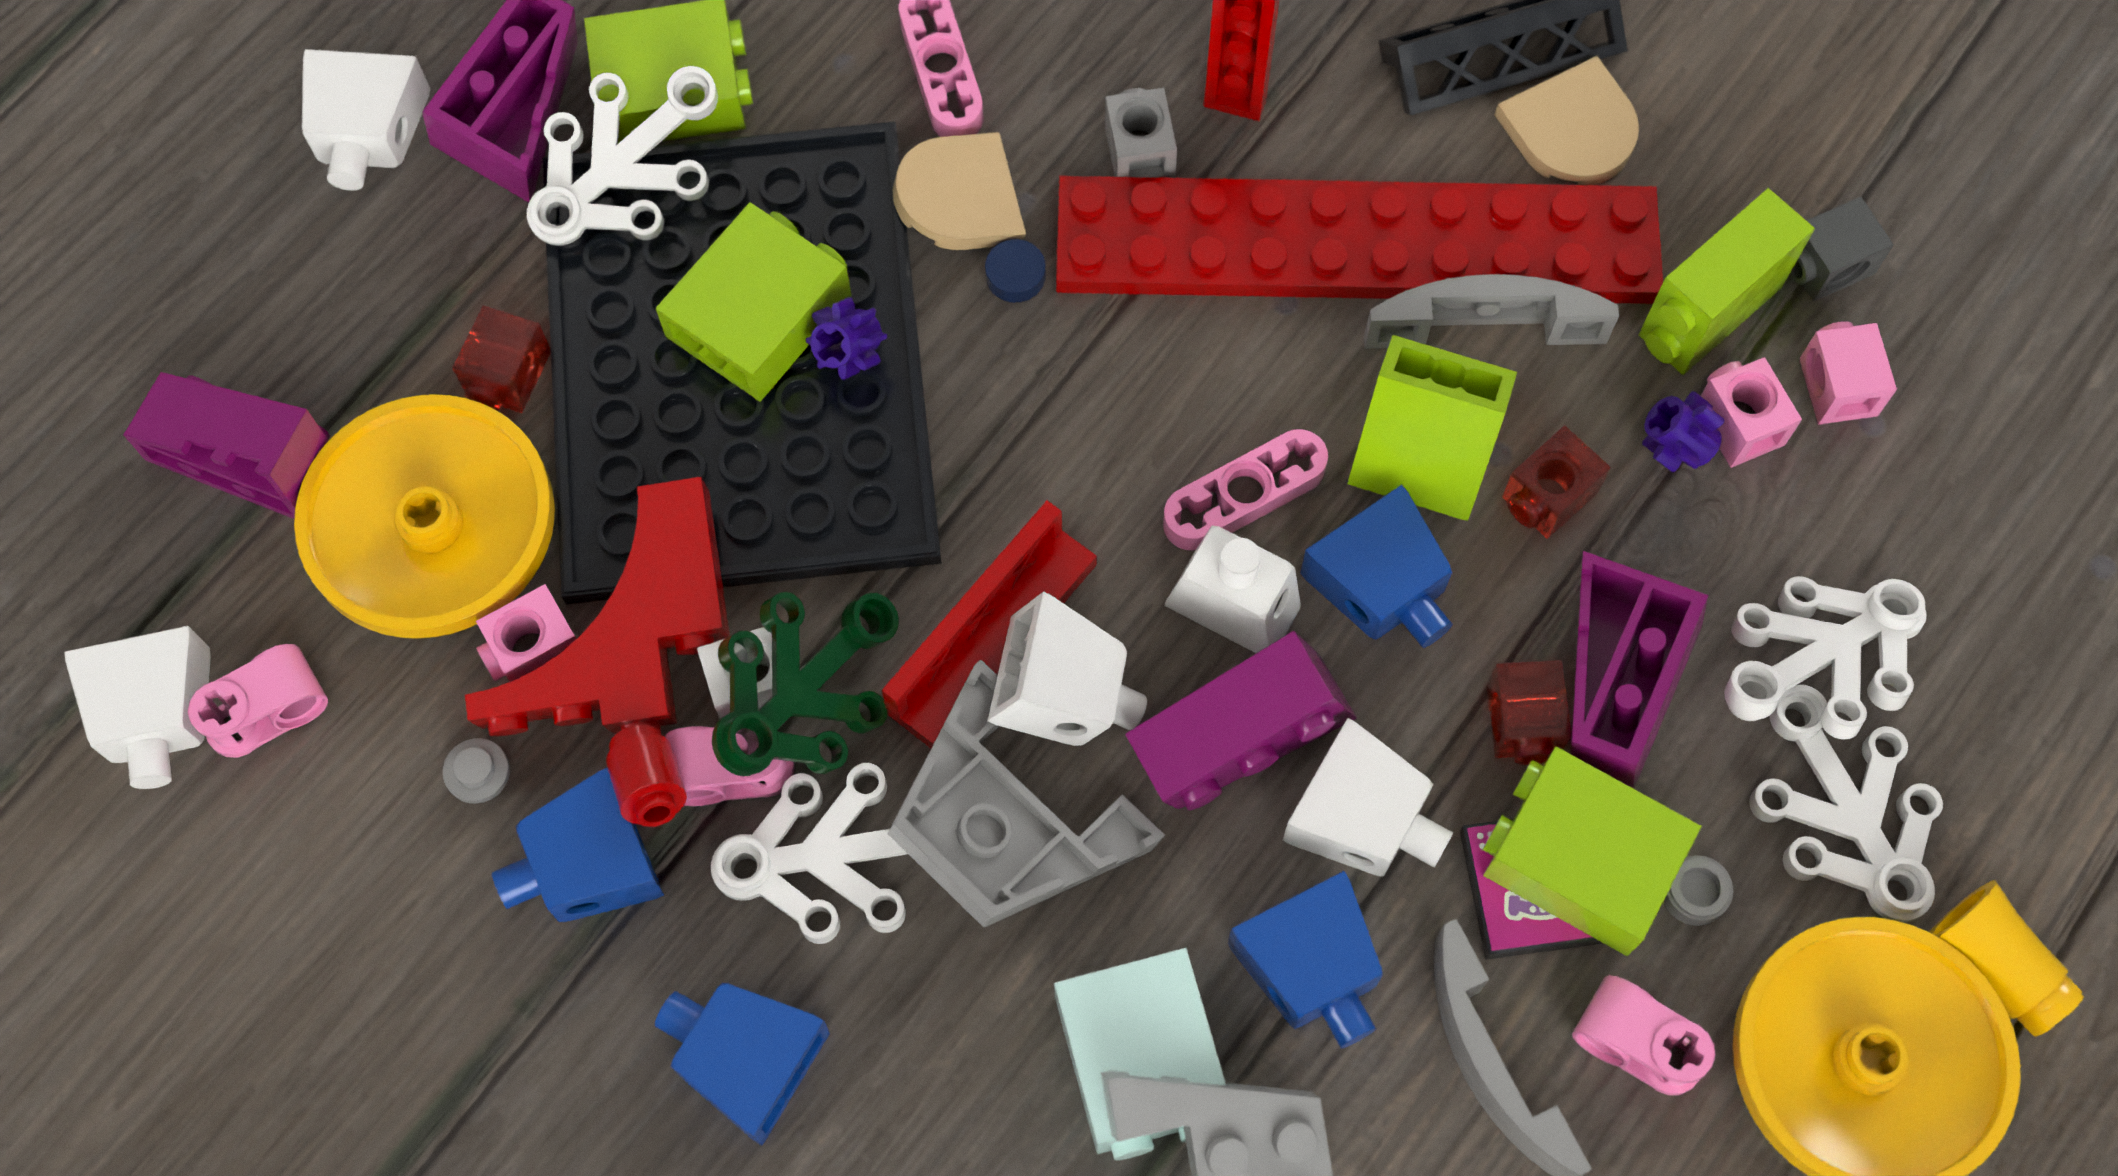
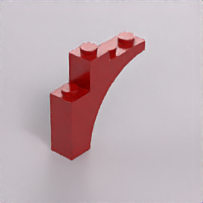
(620, 662)

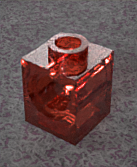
(501, 359)
(1567, 462)
(1528, 710)

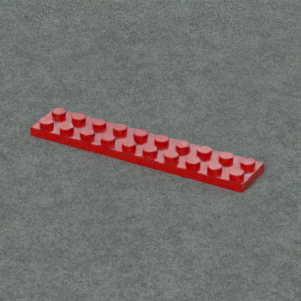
(1350, 236)

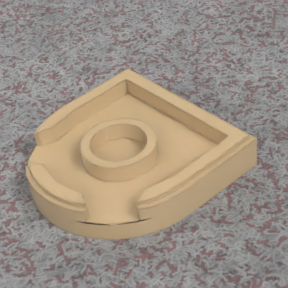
(1573, 125)
(959, 192)

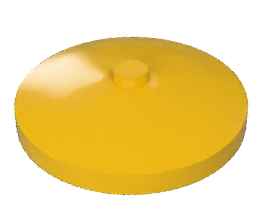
(424, 516)
(1876, 1053)

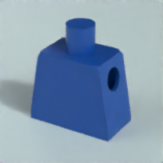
(1383, 570)
(580, 856)
(1313, 958)
(743, 1052)

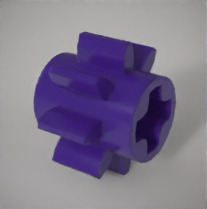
(846, 338)
(1683, 431)

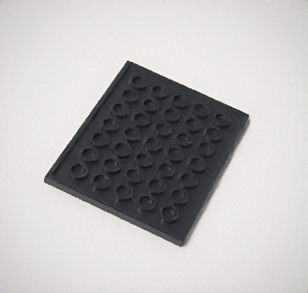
(813, 474)

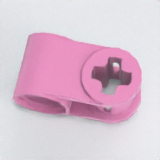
(262, 699)
(709, 782)
(1638, 1033)

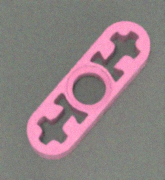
(936, 85)
(1275, 453)

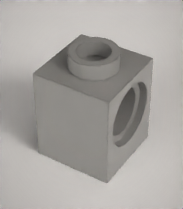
(1140, 155)

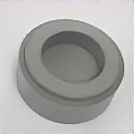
(1699, 891)

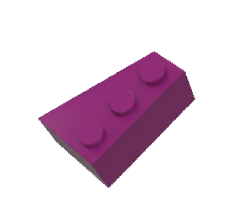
(504, 92)
(228, 439)
(1628, 662)
(1240, 723)

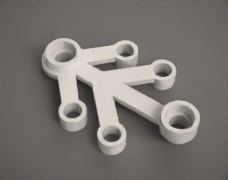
(616, 164)
(1886, 611)
(1853, 813)
(821, 854)

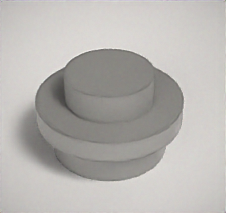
(476, 770)

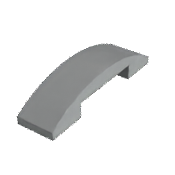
(1567, 311)
(1540, 1138)

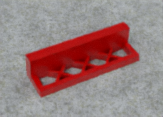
(1240, 56)
(977, 626)

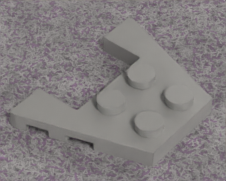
(990, 833)
(1225, 1126)

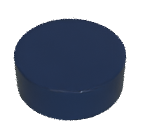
(1015, 270)

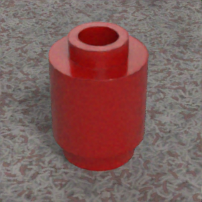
(645, 776)

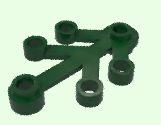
(796, 687)

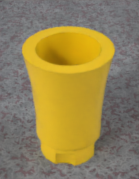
(2011, 958)

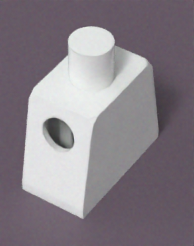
(360, 110)
(1236, 590)
(1062, 676)
(138, 699)
(1366, 807)

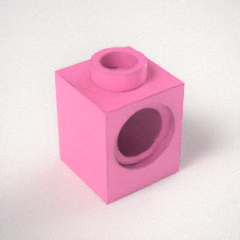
(1847, 372)
(1748, 434)
(529, 614)

